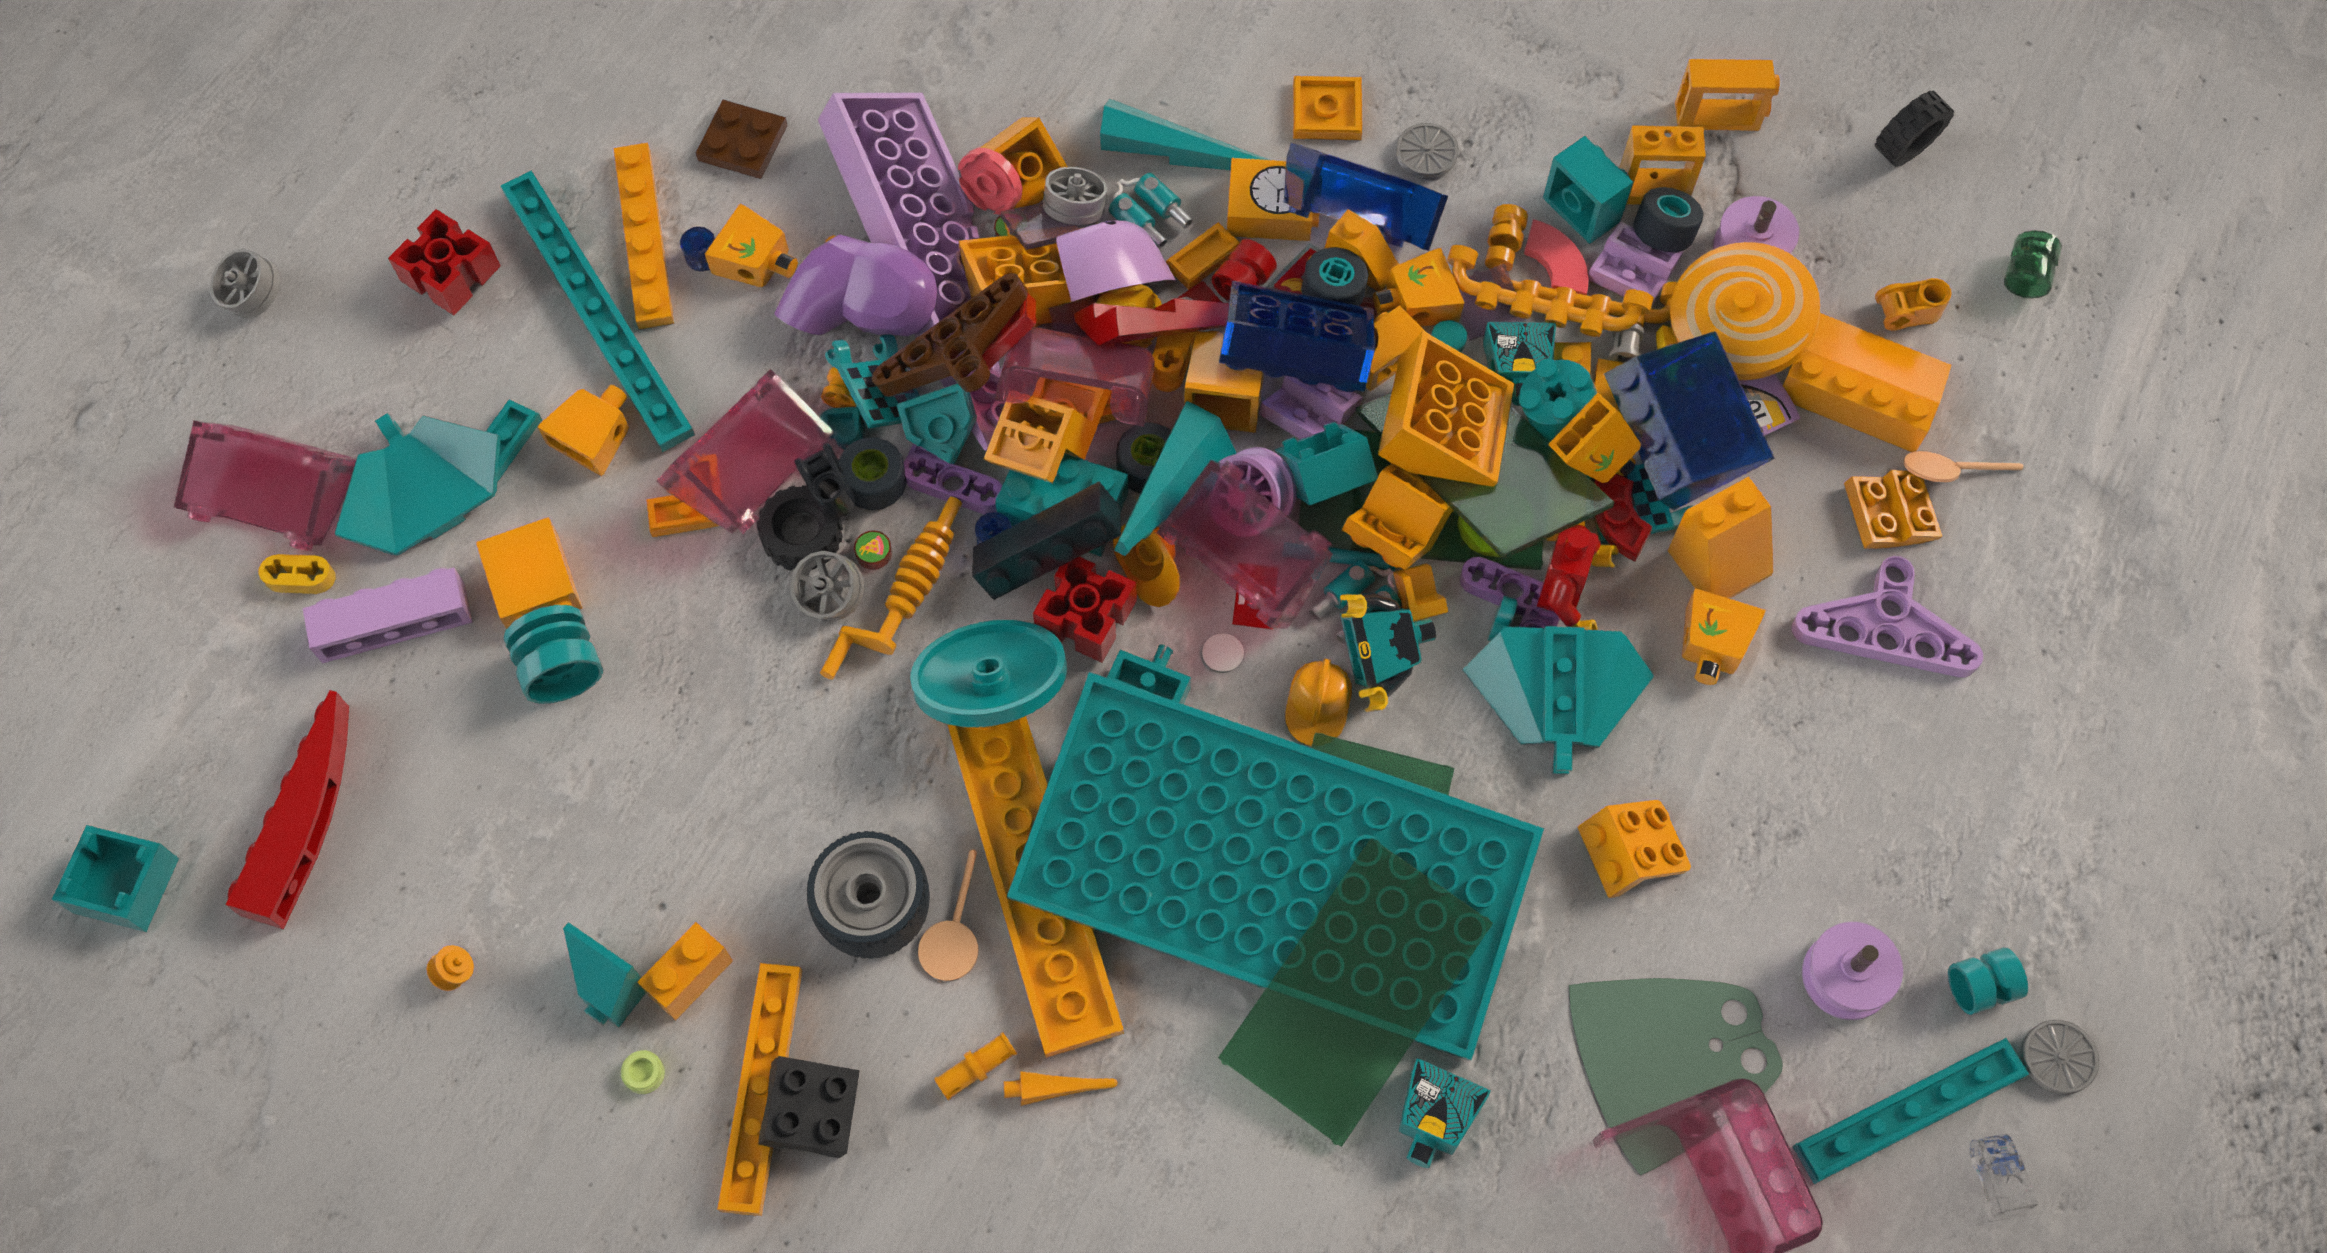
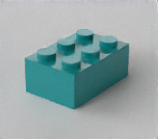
(1027, 496)

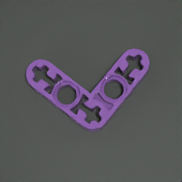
(920, 457)
(1532, 616)

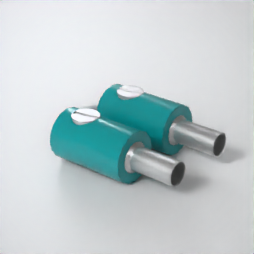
(1154, 194)
(1353, 582)

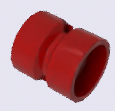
(1246, 264)

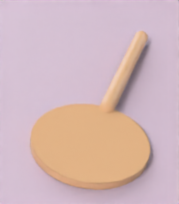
(1942, 469)
(949, 947)

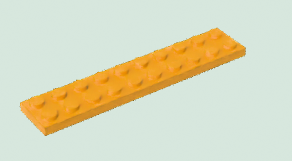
(1054, 954)

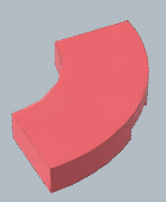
(1558, 256)

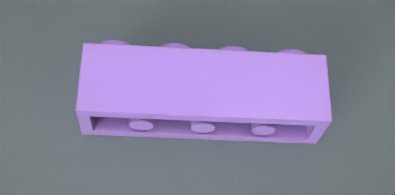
(387, 614)

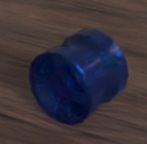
(692, 243)
(989, 522)

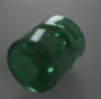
(2033, 264)

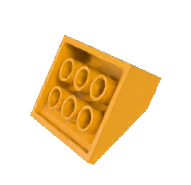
(1038, 269)
(1868, 383)
(1446, 415)

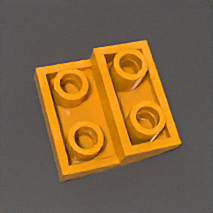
(1892, 510)

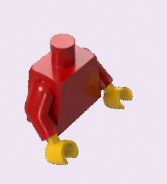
(1568, 573)

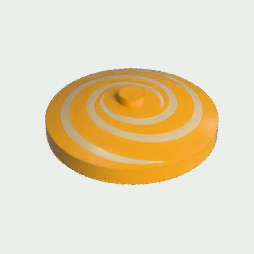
(1756, 303)

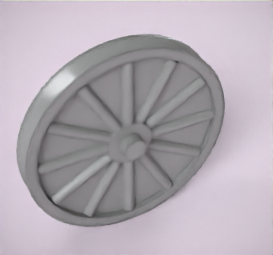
(1427, 150)
(2060, 1057)

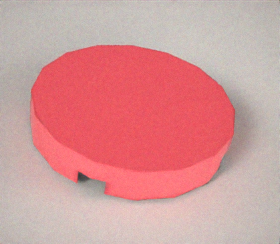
(989, 180)

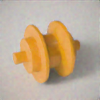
(450, 968)

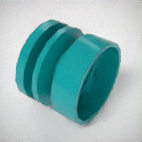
(553, 654)

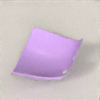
(1109, 258)

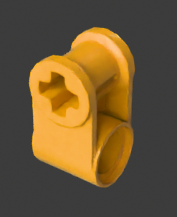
(1909, 305)
(1171, 360)

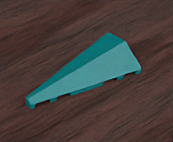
(1143, 133)
(1188, 449)

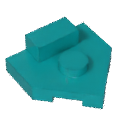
(939, 421)

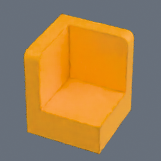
(1418, 592)

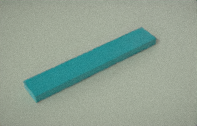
(1910, 1110)

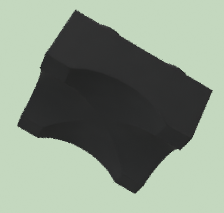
(809, 1107)

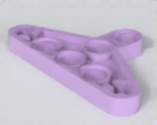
(1910, 627)

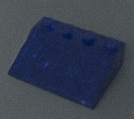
(1298, 337)
(1689, 418)

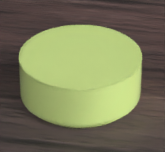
(642, 1072)

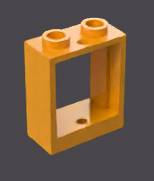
(1726, 76)
(1652, 145)

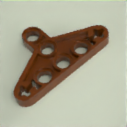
(970, 334)

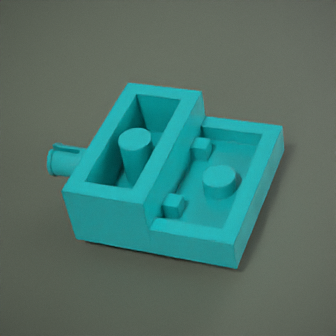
(1151, 676)

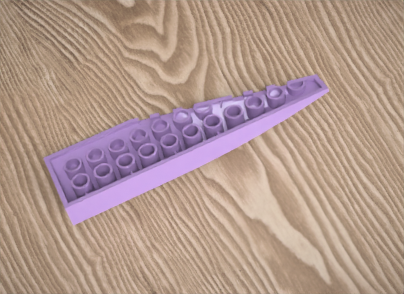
(911, 199)

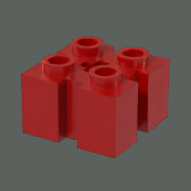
(444, 262)
(1066, 610)

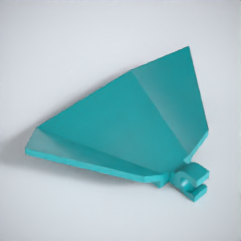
(418, 484)
(1559, 685)

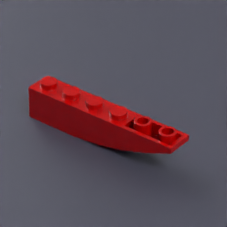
(296, 822)

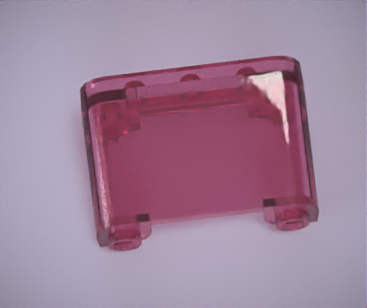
(1079, 360)
(746, 455)
(262, 482)
(1248, 543)

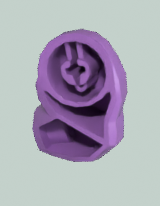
(862, 283)

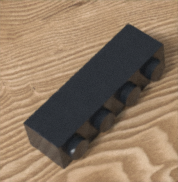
(1046, 541)

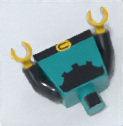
(1382, 644)

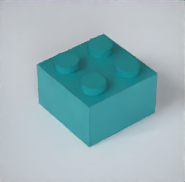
(1587, 189)

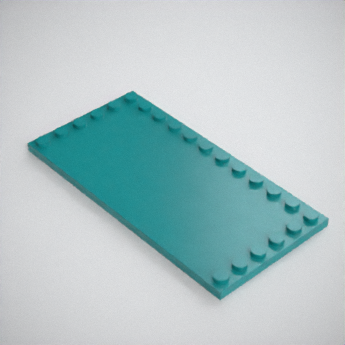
(1237, 838)

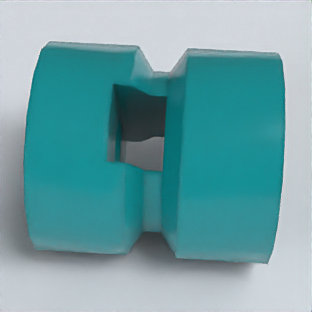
(1985, 981)

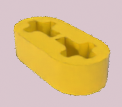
(296, 578)

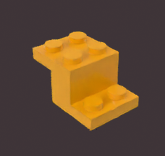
(1052, 422)
(1399, 517)

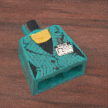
(1516, 349)
(1438, 1111)

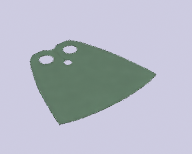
(1651, 1049)

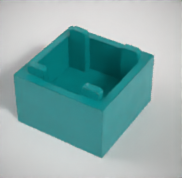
(1328, 462)
(115, 878)

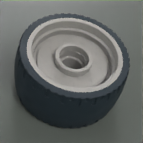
(864, 865)

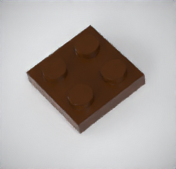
(741, 139)

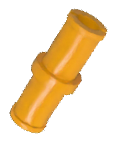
(975, 1066)

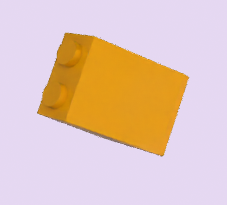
(1221, 390)
(1726, 541)

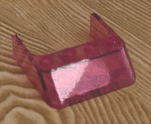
(1740, 1166)

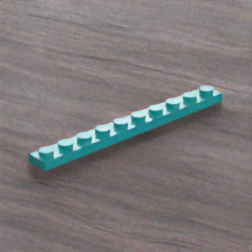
(598, 311)

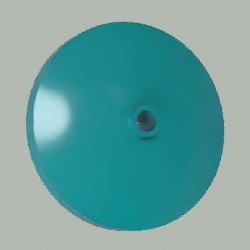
(988, 673)

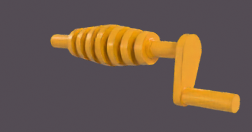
(912, 582)

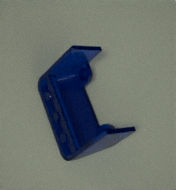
(1332, 185)

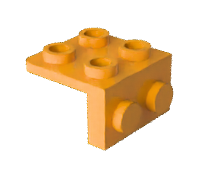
(1633, 845)

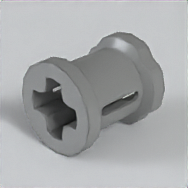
(1626, 343)

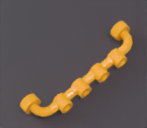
(1503, 255)
(1556, 311)

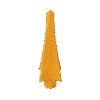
(1039, 1087)

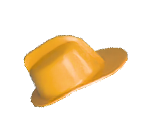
(1152, 568)
(1318, 701)

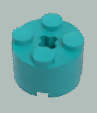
(1555, 395)

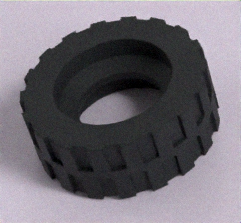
(1914, 128)
(775, 513)

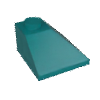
(602, 978)

